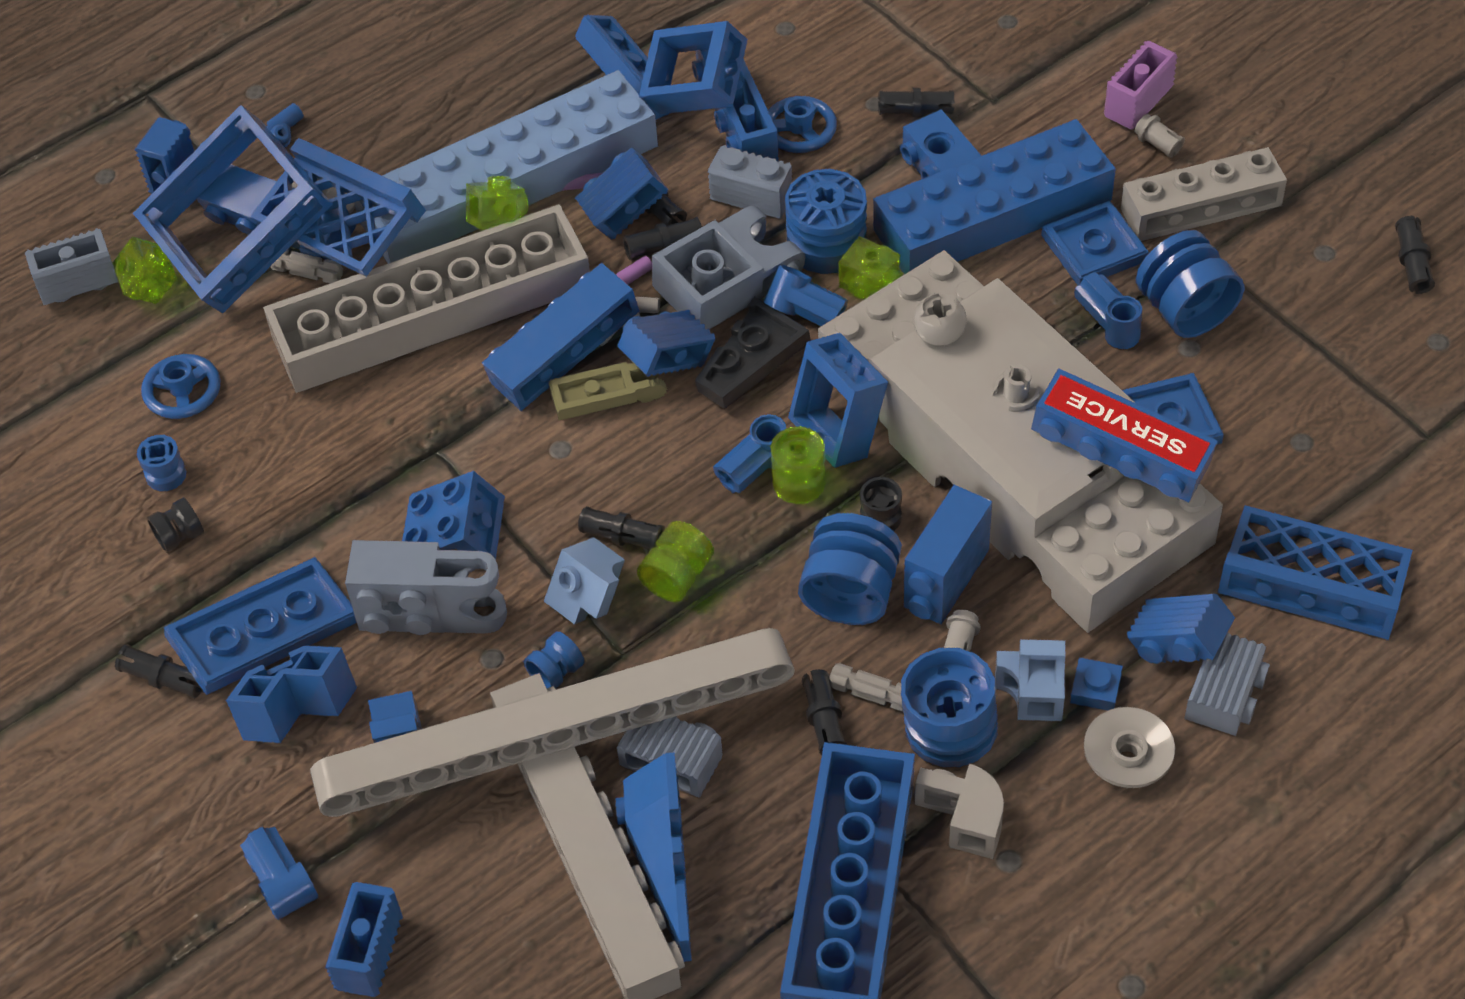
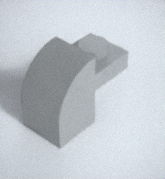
(972, 802)

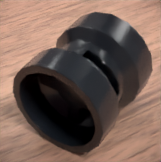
(882, 501)
(184, 521)

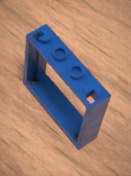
(264, 243)

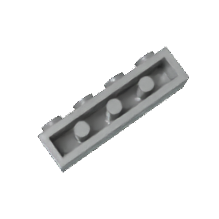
(1203, 194)

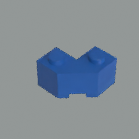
(271, 700)

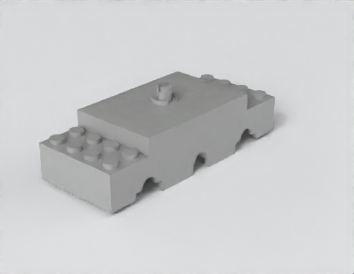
(970, 418)

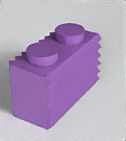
(1140, 84)

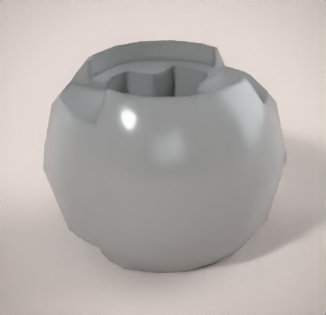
(940, 319)

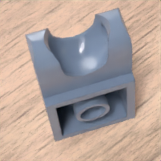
(721, 267)
(422, 588)

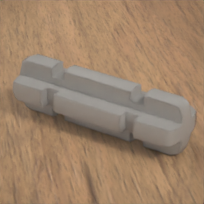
(308, 266)
(866, 685)

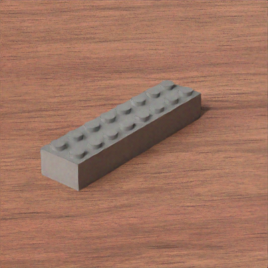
(426, 298)

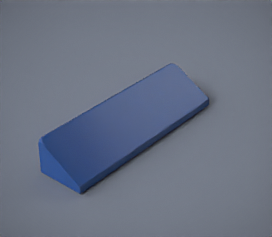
(613, 49)

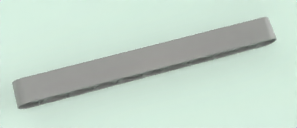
(550, 722)

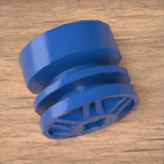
(825, 217)
(1189, 283)
(850, 569)
(949, 707)

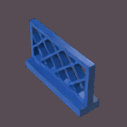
(359, 185)
(1308, 591)

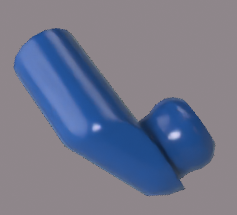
(283, 121)

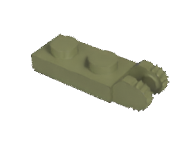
(603, 389)

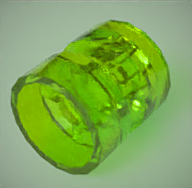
(798, 465)
(672, 565)

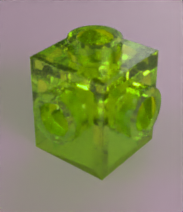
(494, 202)
(868, 268)
(144, 271)

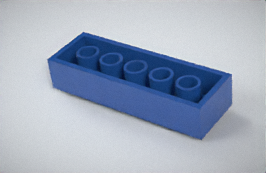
(995, 197)
(849, 875)

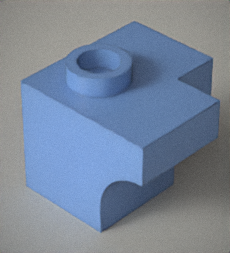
(584, 580)
(1034, 678)

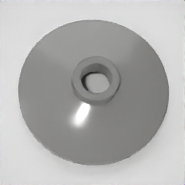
(1134, 732)

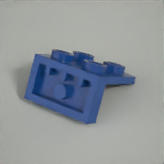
(456, 514)

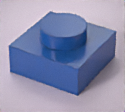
(1096, 684)

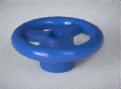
(798, 119)
(177, 376)

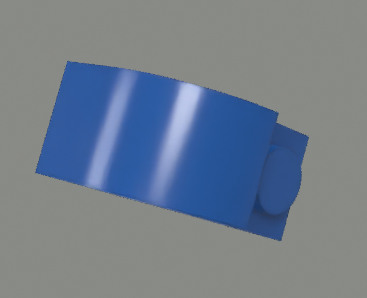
(393, 716)

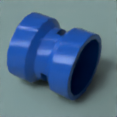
(161, 462)
(555, 660)

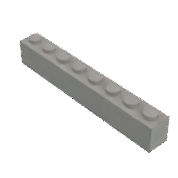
(598, 864)

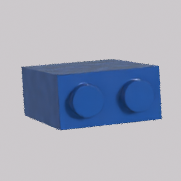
(947, 554)

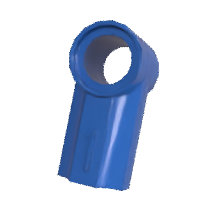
(796, 294)
(1114, 312)
(750, 456)
(280, 877)

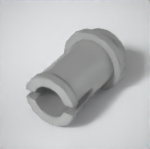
(1152, 130)
(962, 628)

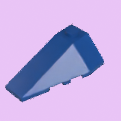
(656, 836)

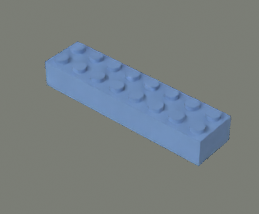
(535, 149)

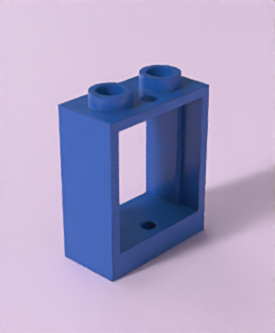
(720, 72)
(838, 364)

